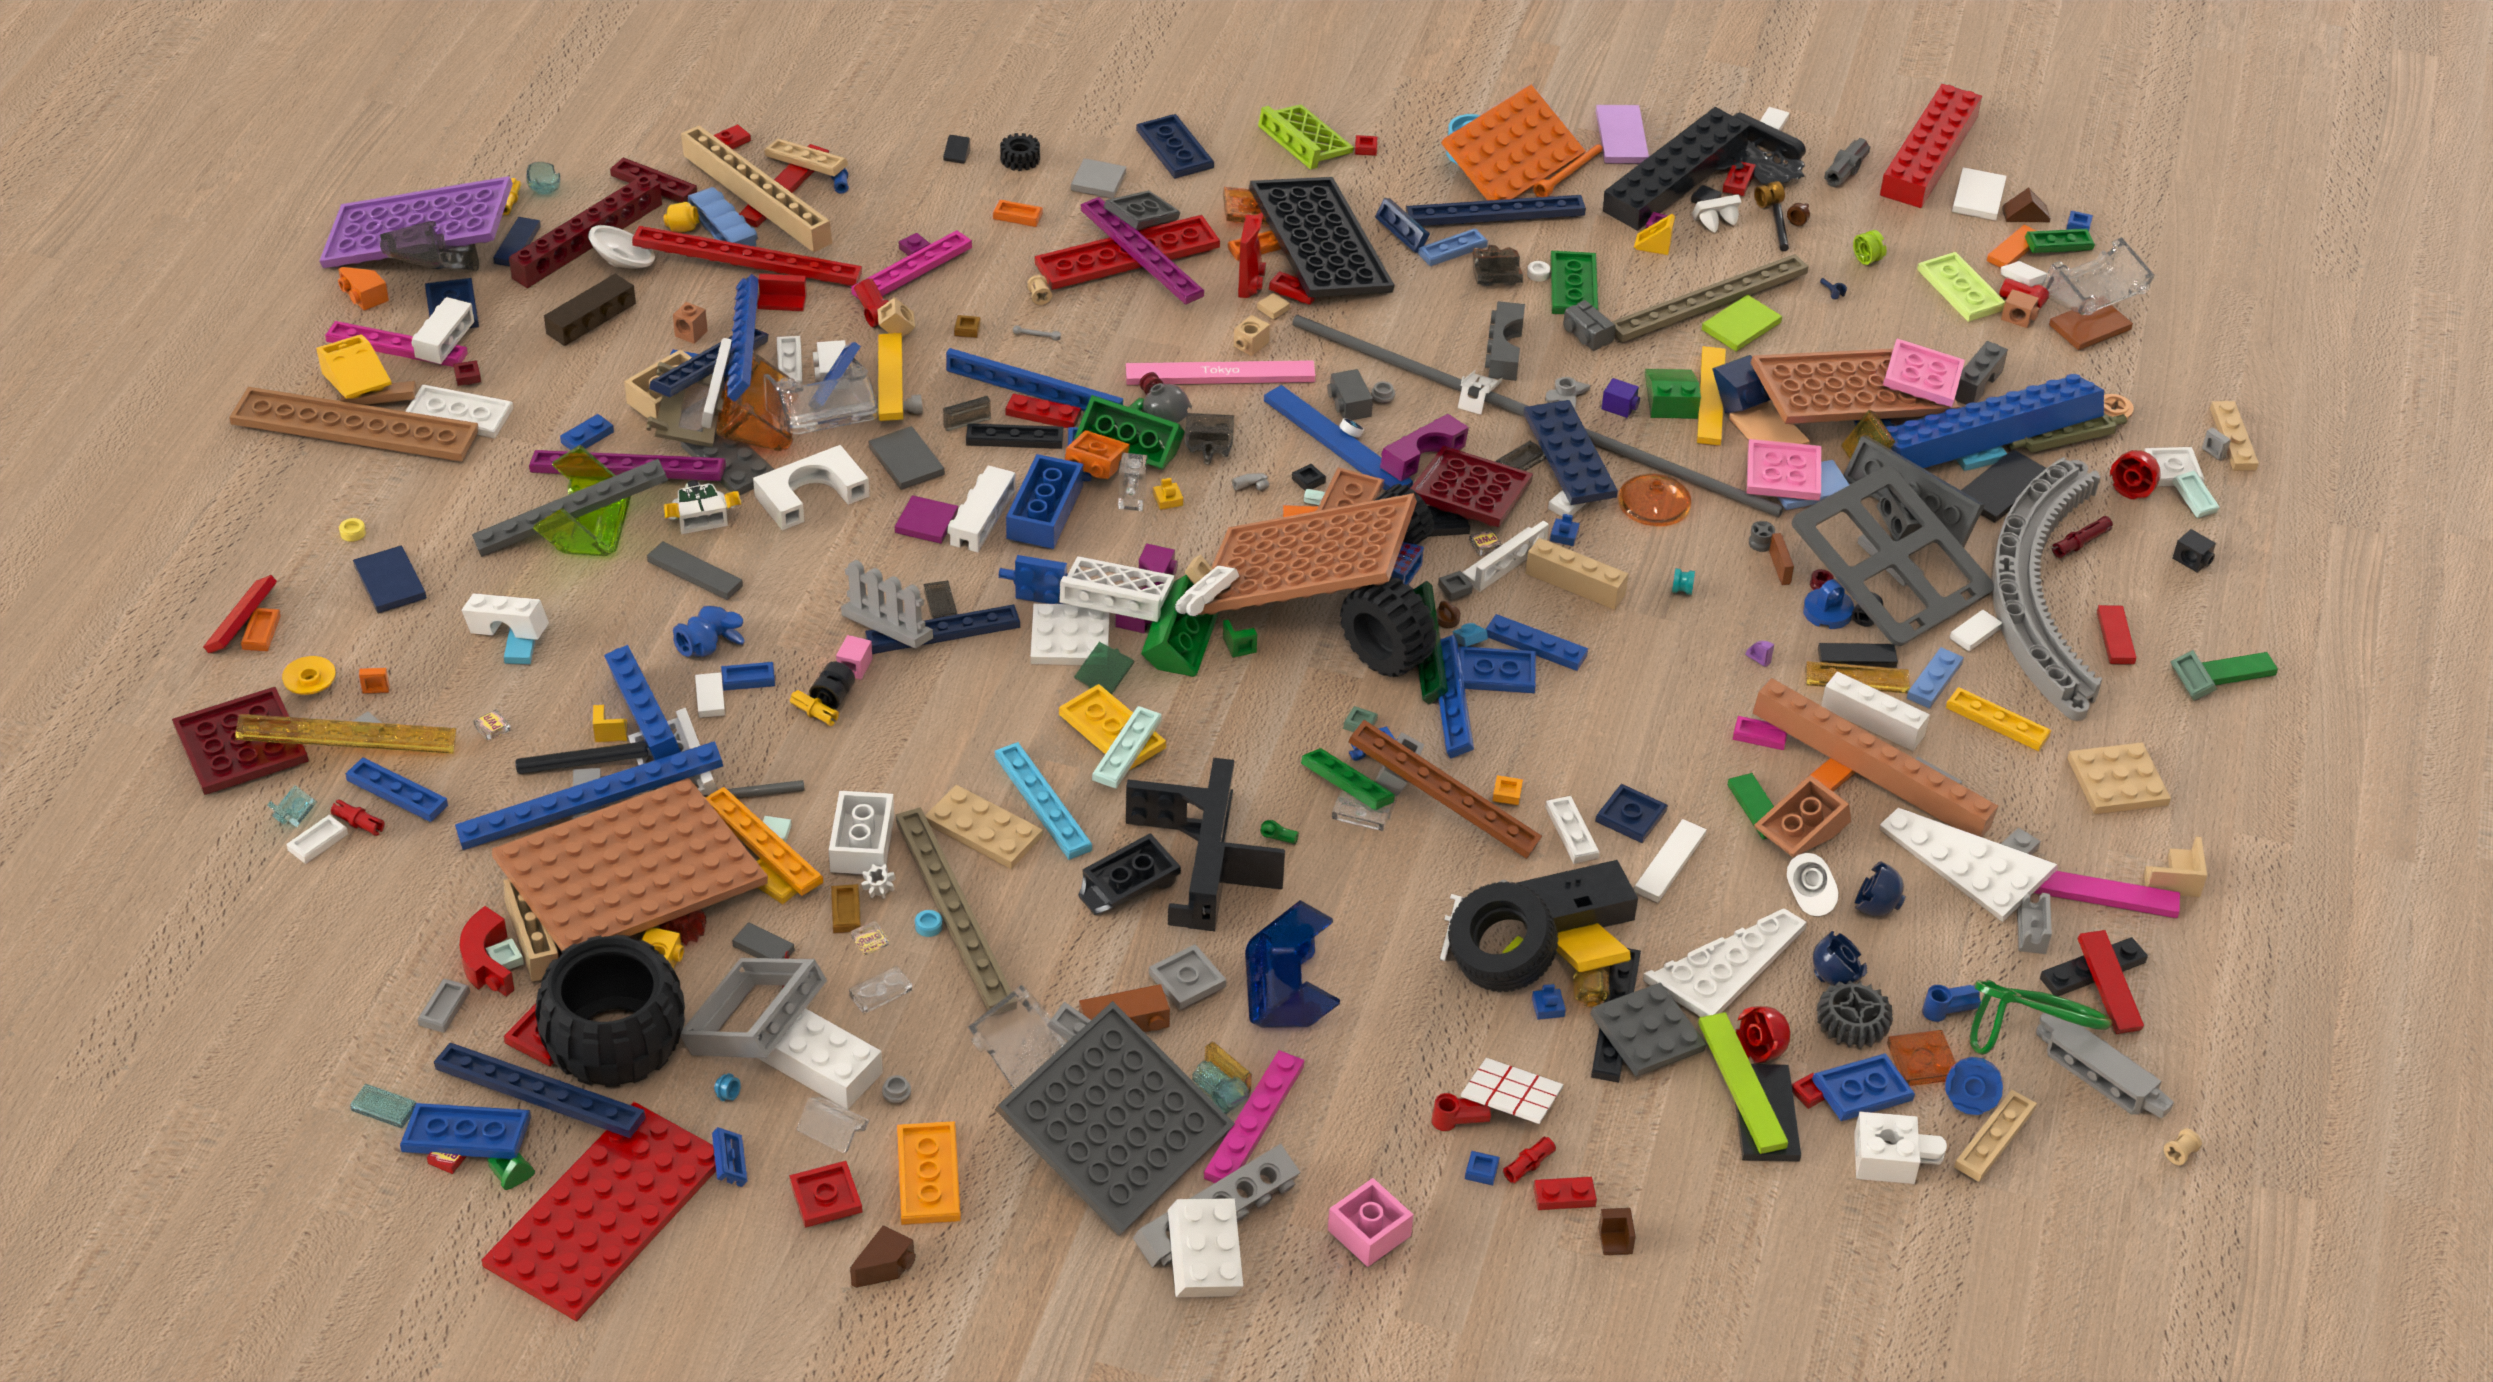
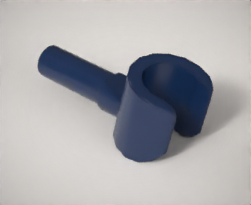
(1836, 289)

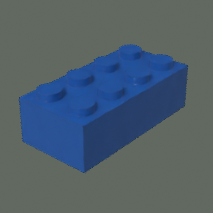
(1044, 501)

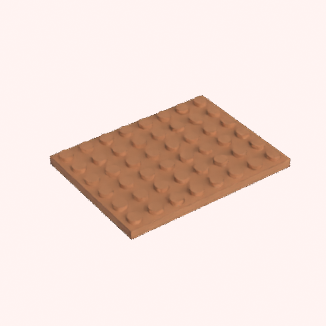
(1312, 553)
(629, 865)

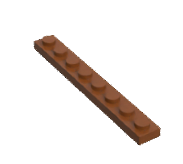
(1445, 789)

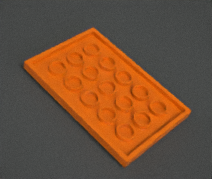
(1513, 146)

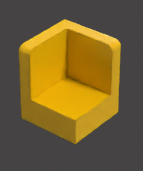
(608, 729)

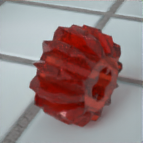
(689, 926)

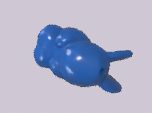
(702, 632)

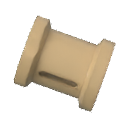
(1038, 292)
(2179, 1149)

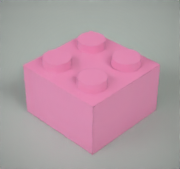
(1370, 1222)

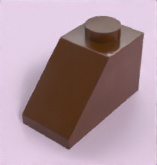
(883, 1258)

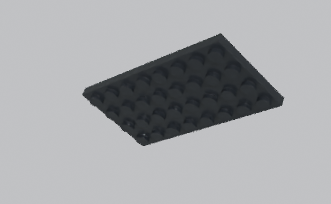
(1321, 237)

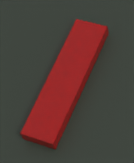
(240, 614)
(2110, 982)

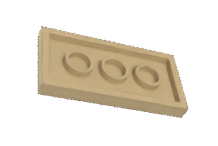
(984, 826)

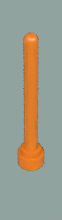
(1545, 188)

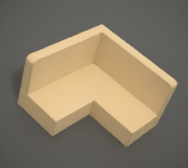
(2185, 871)

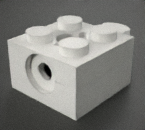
(1901, 1158)

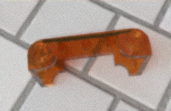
(747, 417)

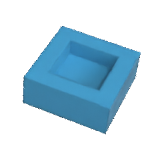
(1470, 634)

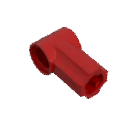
(2036, 290)
(870, 299)
(1450, 1110)

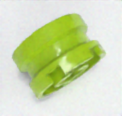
(1869, 247)

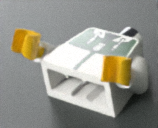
(701, 507)

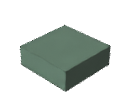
(1356, 717)

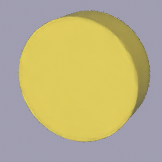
(352, 529)

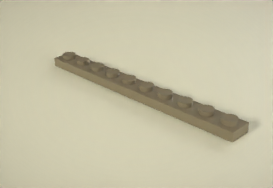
(1709, 297)
(953, 907)

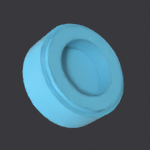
(928, 923)

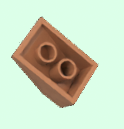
(1805, 818)

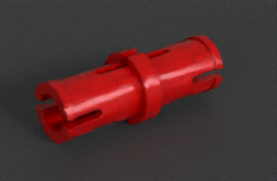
(357, 817)
(1529, 1159)

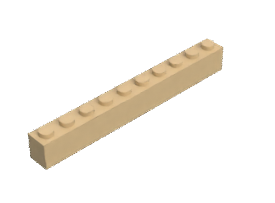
(757, 188)

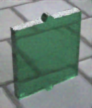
(1104, 667)

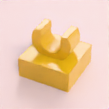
(1168, 494)

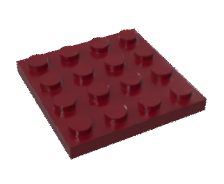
(1471, 486)
(222, 760)

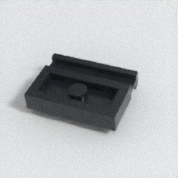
(1448, 523)

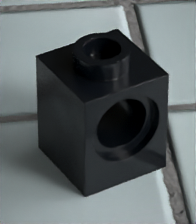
(2194, 550)

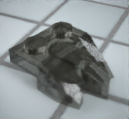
(1497, 266)
(1209, 434)

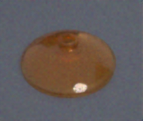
(1654, 500)

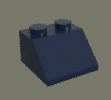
(1739, 385)

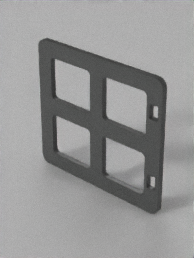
(1892, 554)

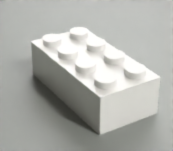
(826, 1059)

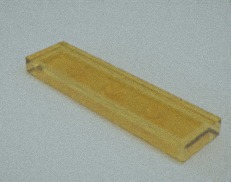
(1879, 678)

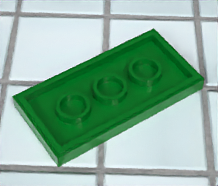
(1573, 279)

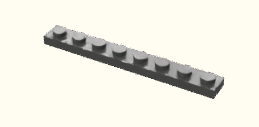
(575, 504)

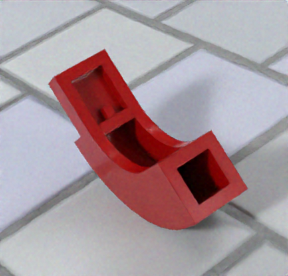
(482, 931)

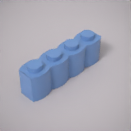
(721, 218)

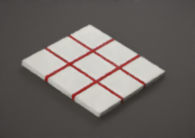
(1512, 1090)

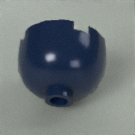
(1881, 892)
(1837, 960)

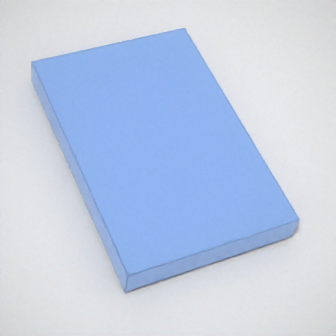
(1831, 482)

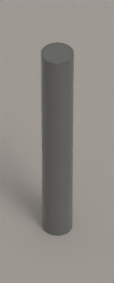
(767, 789)

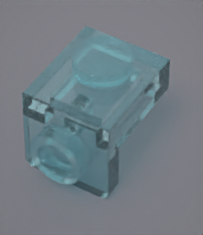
(293, 807)

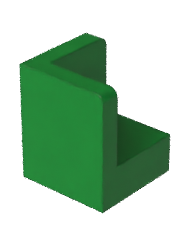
(1239, 642)

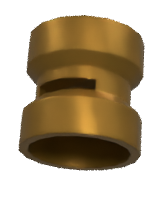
(1769, 194)

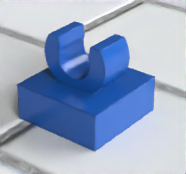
(1564, 530)
(1548, 1002)

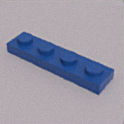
(1532, 639)
(396, 789)

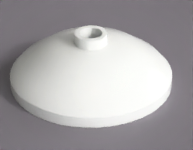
(617, 248)

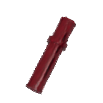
(2075, 540)

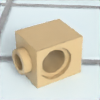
(896, 317)
(1251, 335)

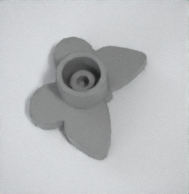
(1566, 389)

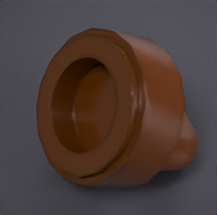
(1798, 214)
(1447, 615)

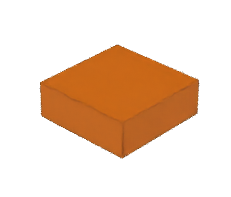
(374, 680)

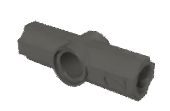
(1847, 162)

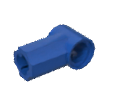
(1946, 1000)

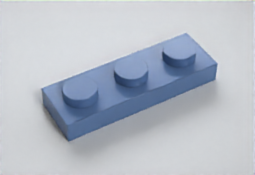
(1935, 677)

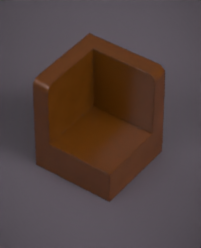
(1617, 1231)

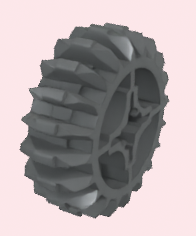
(1854, 1014)

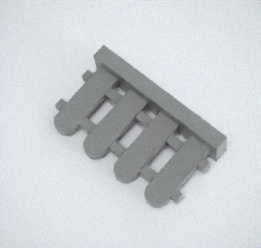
(887, 617)

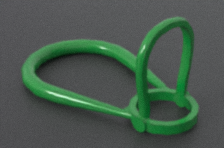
(2047, 1003)

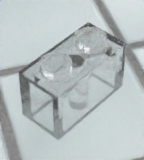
(1132, 481)

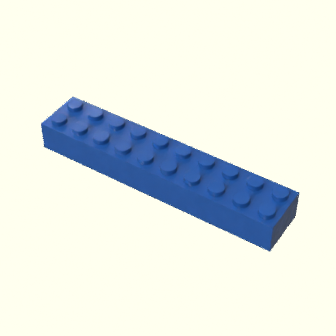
(1998, 421)

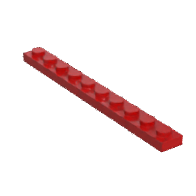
(747, 256)

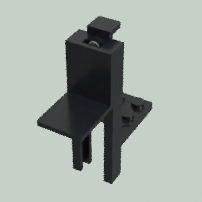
(1215, 860)

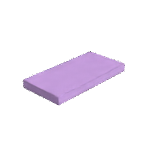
(1621, 133)

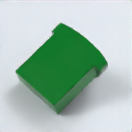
(511, 1171)

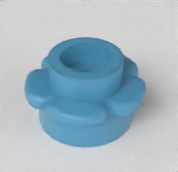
(727, 1087)

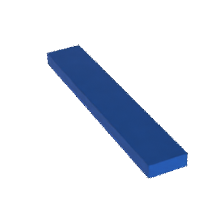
(1454, 702)

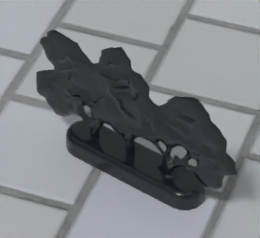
(1779, 144)

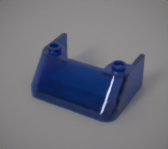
(1275, 971)

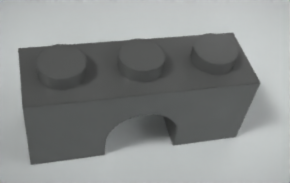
(1983, 367)

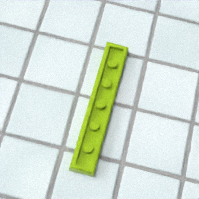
(1743, 1083)

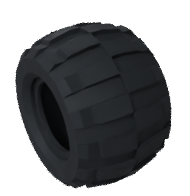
(603, 977)

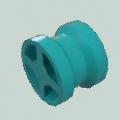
(1683, 581)

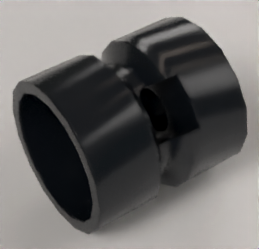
(833, 684)

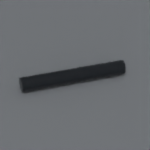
(1780, 226)

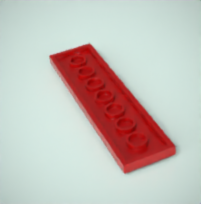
(1107, 258)

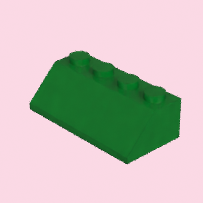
(1143, 431)
(1178, 639)

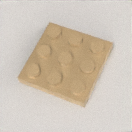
(2118, 778)

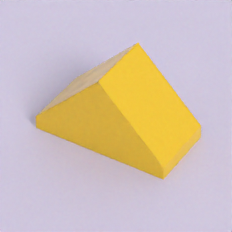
(1656, 237)

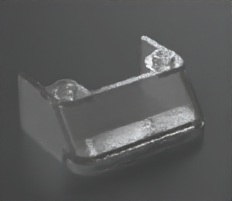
(822, 403)

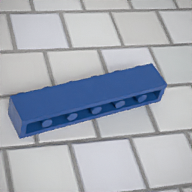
(641, 703)

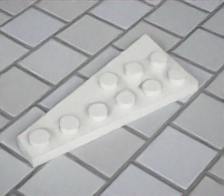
(1980, 868)
(1724, 968)

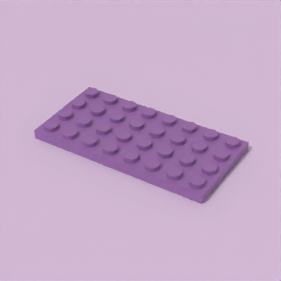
(461, 212)

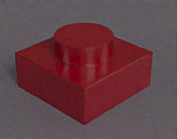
(467, 373)

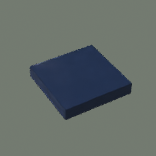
(1631, 813)

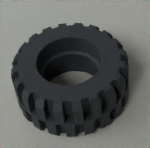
(1388, 627)

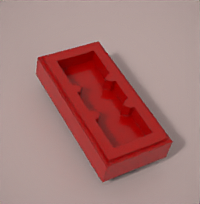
(734, 136)

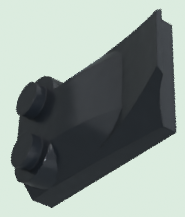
(1127, 874)

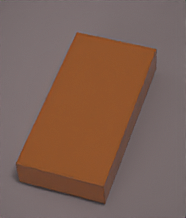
(1781, 559)

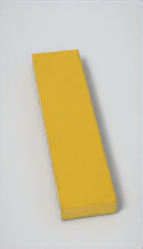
(1998, 719)

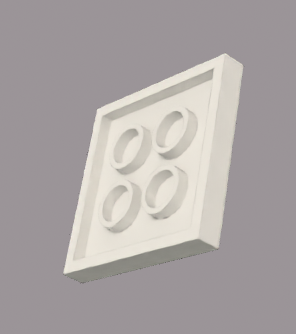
(1066, 633)

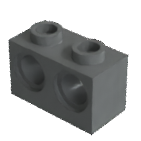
(1897, 516)

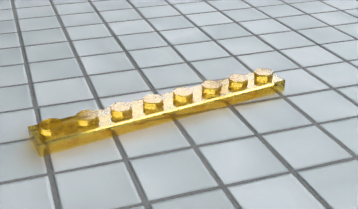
(346, 733)

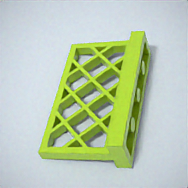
(1299, 142)

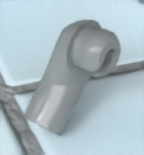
(1246, 480)

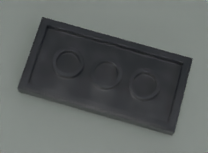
(2003, 483)
(1778, 1090)

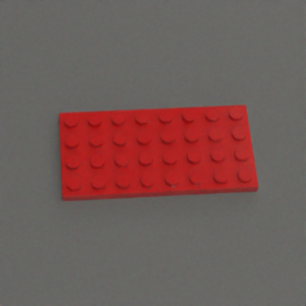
(602, 1214)

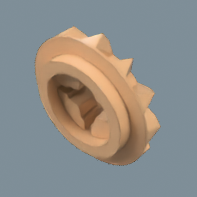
(2123, 405)

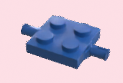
(1036, 579)

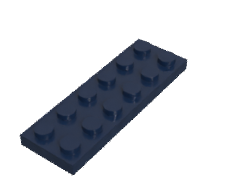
(1570, 452)

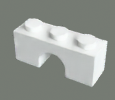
(522, 615)

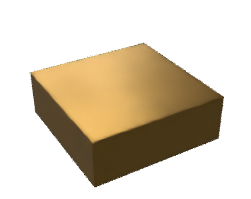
(967, 326)

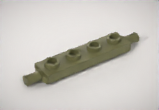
(2075, 433)

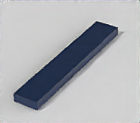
(954, 627)

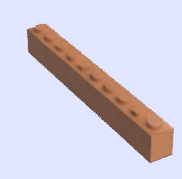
(1874, 759)

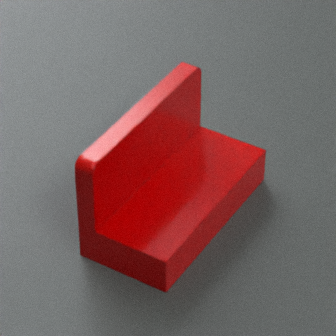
(782, 292)

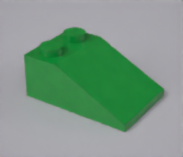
(1673, 393)

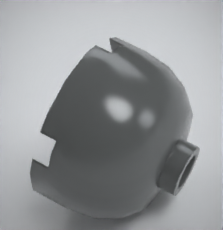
(1167, 402)

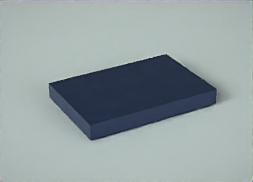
(456, 289)
(389, 579)

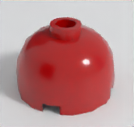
(2135, 474)
(1763, 1033)

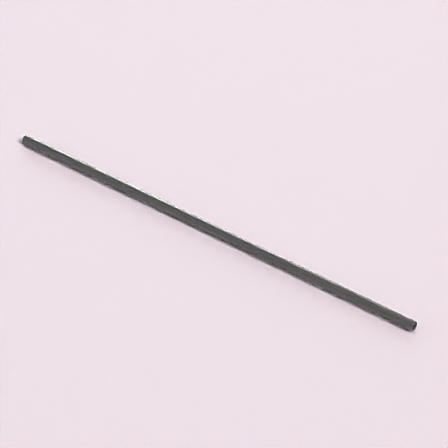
(1518, 408)

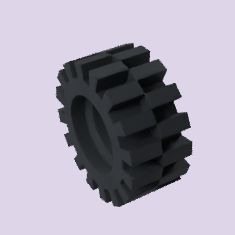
(1020, 151)

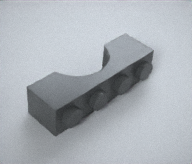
(1504, 356)

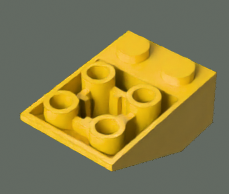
(352, 367)

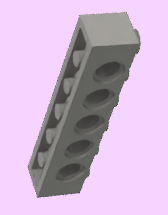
(1274, 1164)

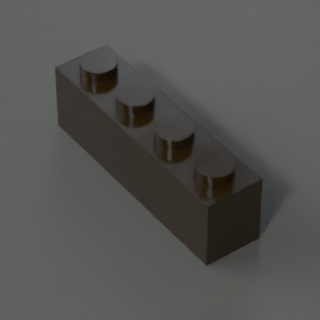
(589, 309)

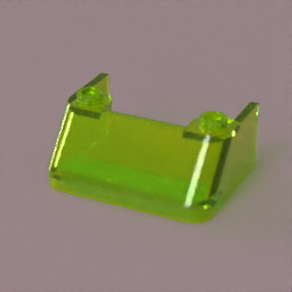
(594, 532)

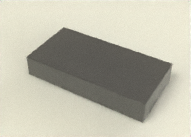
(762, 943)

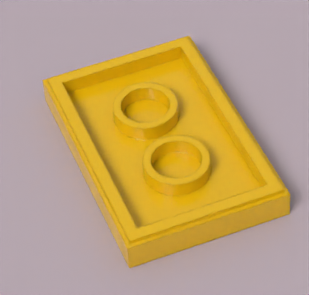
(1591, 948)

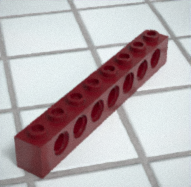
(572, 237)

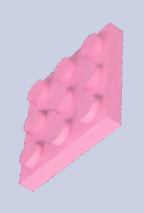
(1923, 372)
(1784, 469)

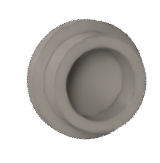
(1383, 392)
(896, 1089)

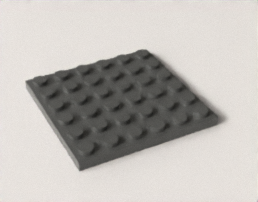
(1115, 1117)

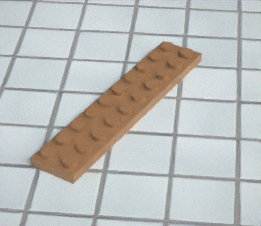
(354, 423)

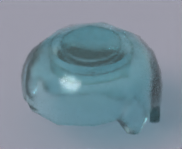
(542, 178)

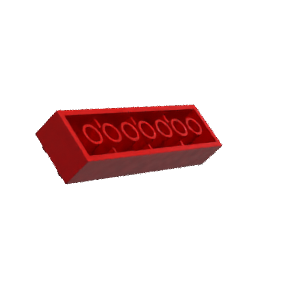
(1931, 145)

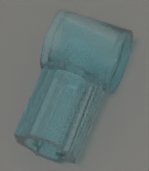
(1225, 1092)

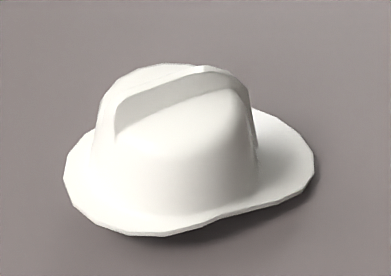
(1812, 884)

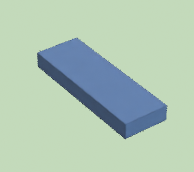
(1452, 247)

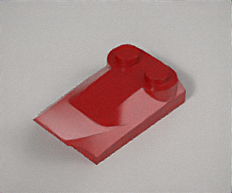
(1250, 264)

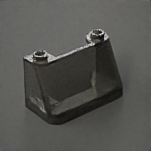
(425, 247)

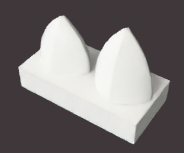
(1709, 210)

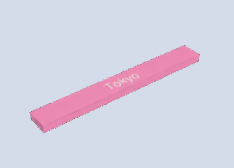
(1224, 372)

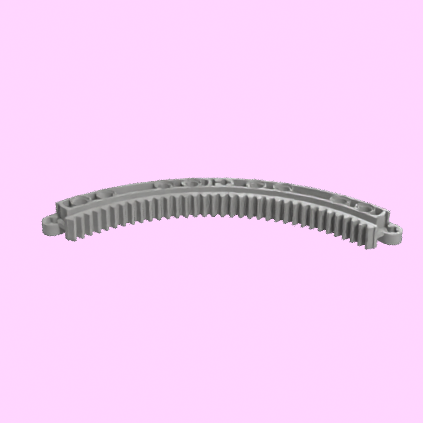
(2019, 592)

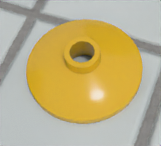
(308, 675)

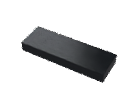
(1858, 654)

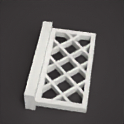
(1118, 599)
(688, 741)

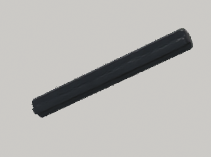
(581, 757)

